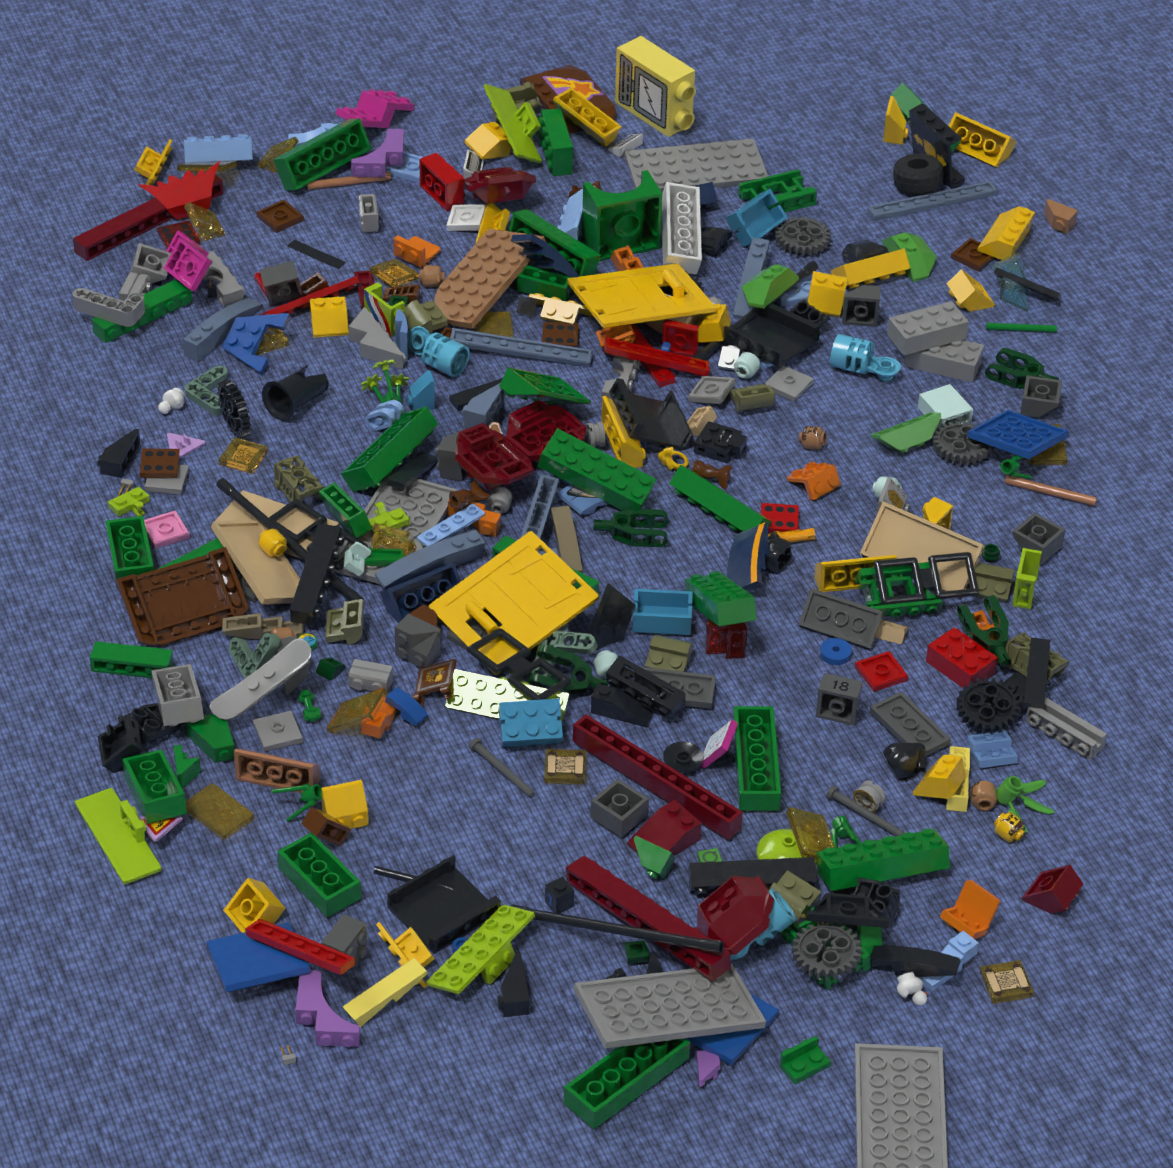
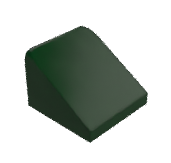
(329, 668)

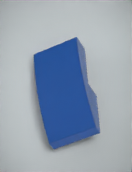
(409, 707)

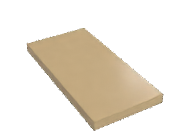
(294, 520)
(911, 536)
(269, 577)

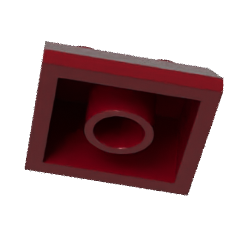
(1054, 889)

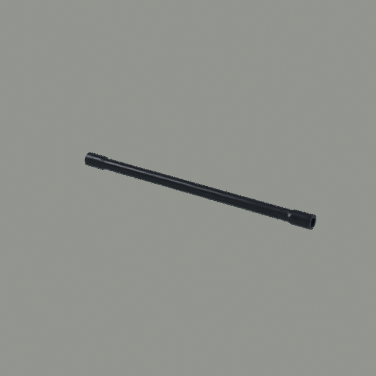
(710, 348)
(231, 491)
(705, 944)

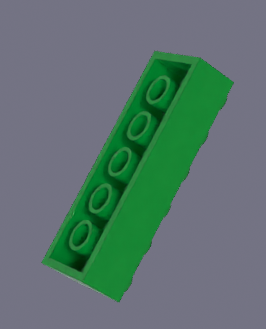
(322, 154)
(580, 257)
(389, 449)
(595, 471)
(721, 599)
(756, 759)
(883, 859)
(622, 1078)

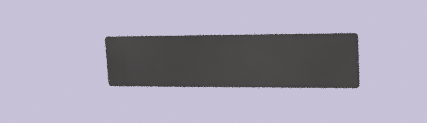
(317, 254)

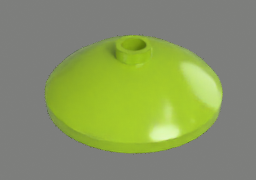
(778, 845)

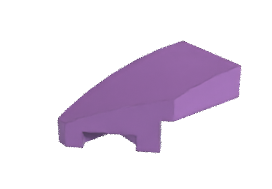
(708, 1066)

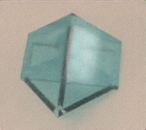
(1013, 265)
(1014, 294)

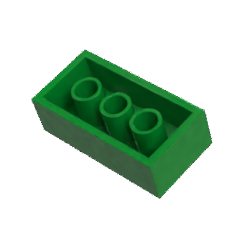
(556, 142)
(129, 546)
(154, 786)
(319, 874)

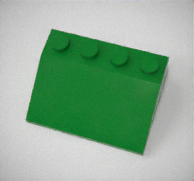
(540, 387)

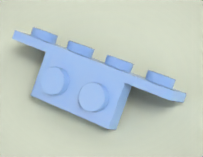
(451, 526)

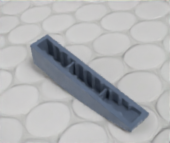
(755, 262)
(216, 328)
(541, 505)
(455, 549)

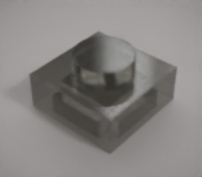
(527, 306)

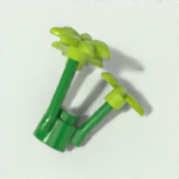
(372, 383)

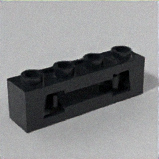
(645, 687)

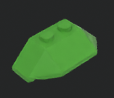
(919, 254)
(768, 285)
(909, 433)

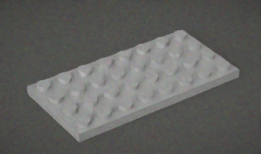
(691, 165)
(423, 504)
(667, 1006)
(900, 1106)

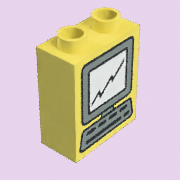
(655, 86)

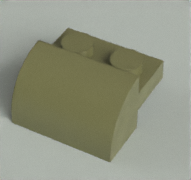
(425, 315)
(752, 397)
(994, 581)
(345, 622)
(669, 653)
(797, 894)

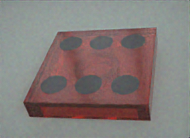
(168, 232)

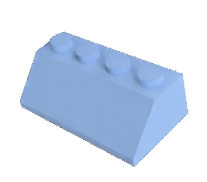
(218, 149)
(572, 216)

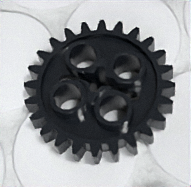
(234, 408)
(987, 710)

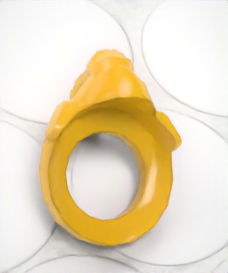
(666, 458)

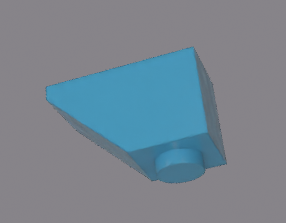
(422, 392)

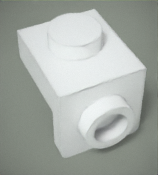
(728, 357)

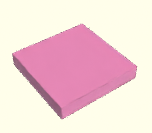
(166, 529)

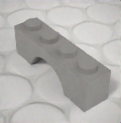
(228, 288)
(626, 370)

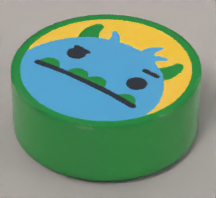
(311, 639)

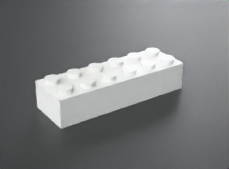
(681, 226)

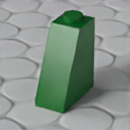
(212, 737)

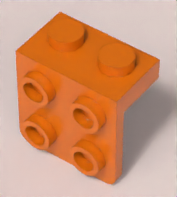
(414, 250)
(621, 332)
(817, 478)
(972, 910)

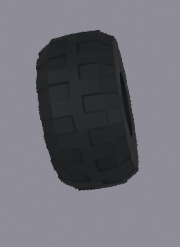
(918, 174)

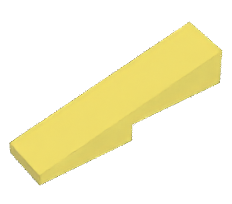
(960, 798)
(391, 987)

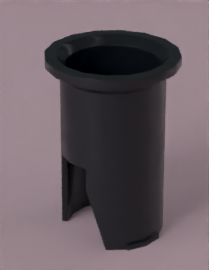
(292, 392)

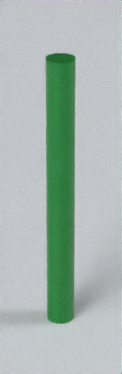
(1021, 327)

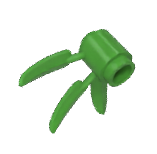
(1012, 787)

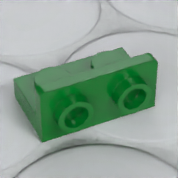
(803, 1060)

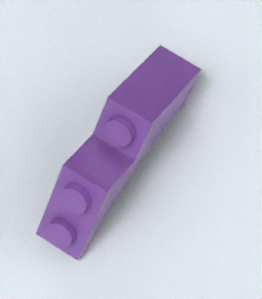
(388, 154)
(314, 1010)

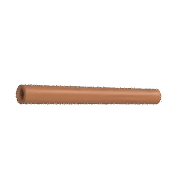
(318, 184)
(1050, 490)

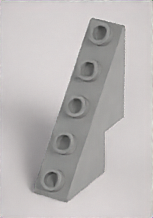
(373, 340)

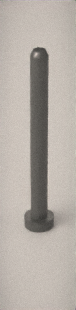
(476, 745)
(834, 794)

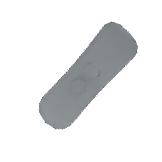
(262, 681)

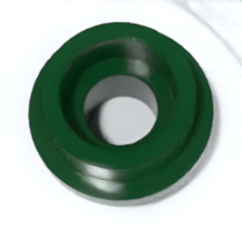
(991, 552)

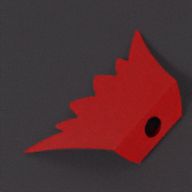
(190, 189)

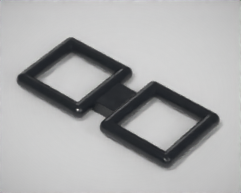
(309, 532)
(926, 578)
(518, 665)

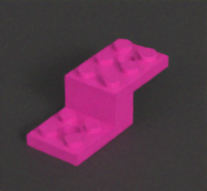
(376, 108)
(187, 261)

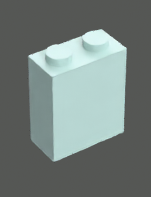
(948, 403)

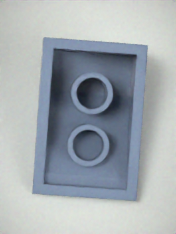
(485, 408)

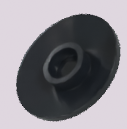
(683, 756)

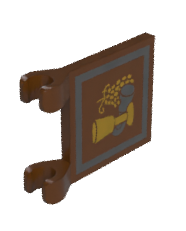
(435, 678)

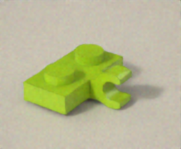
(129, 501)
(394, 518)

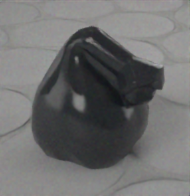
(779, 553)
(905, 758)

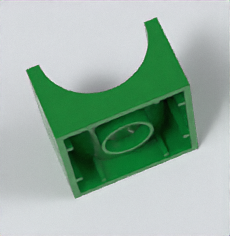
(622, 218)

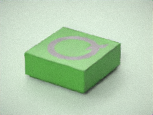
(709, 855)

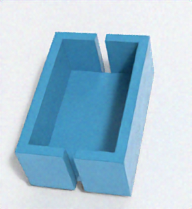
(755, 219)
(662, 611)
(530, 722)

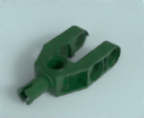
(1031, 368)
(623, 526)
(984, 638)
(570, 660)

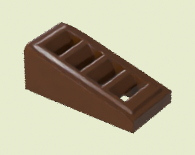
(313, 284)
(409, 291)

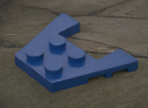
(247, 336)

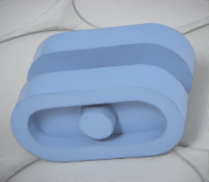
(384, 415)

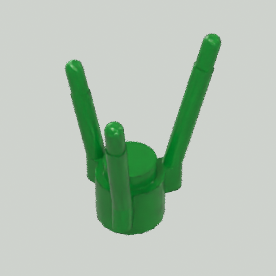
(1012, 466)
(309, 795)
(843, 829)

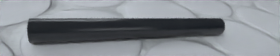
(400, 875)

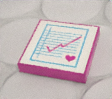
(719, 743)

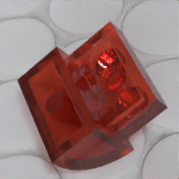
(726, 640)

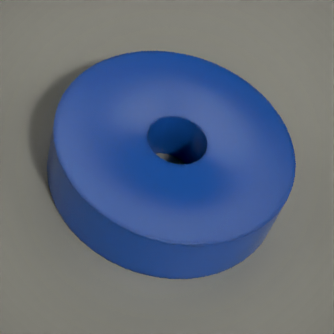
(835, 651)

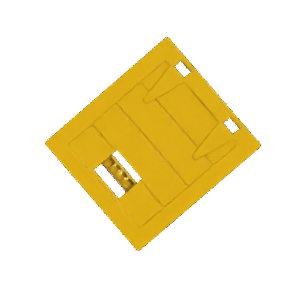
(636, 296)
(522, 591)

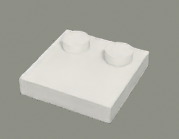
(465, 217)

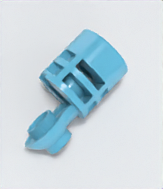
(438, 351)
(857, 356)
(780, 919)

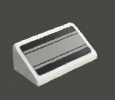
(627, 144)
(472, 164)

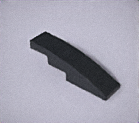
(920, 961)

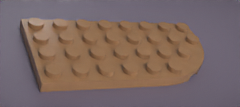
(481, 278)

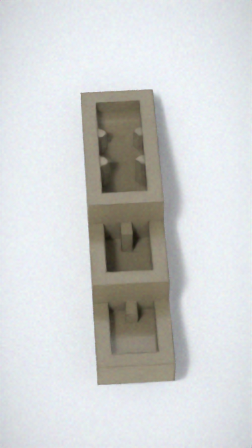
(566, 537)
(254, 626)

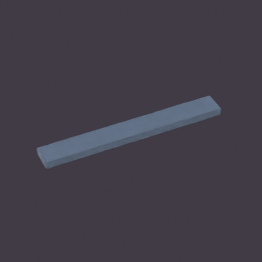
(932, 200)
(523, 347)

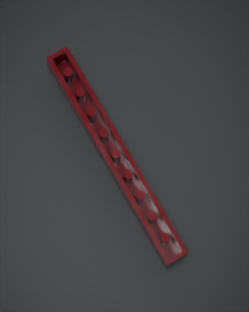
(127, 226)
(657, 776)
(644, 913)

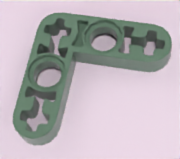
(197, 390)
(559, 642)
(240, 649)

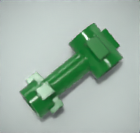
(310, 713)

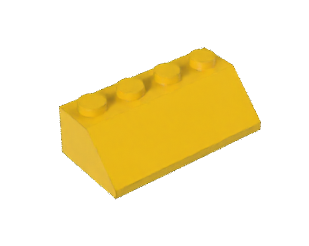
(587, 116)
(982, 140)
(1007, 233)
(874, 267)
(625, 448)
(841, 574)

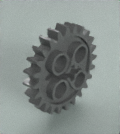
(802, 235)
(954, 444)
(826, 950)

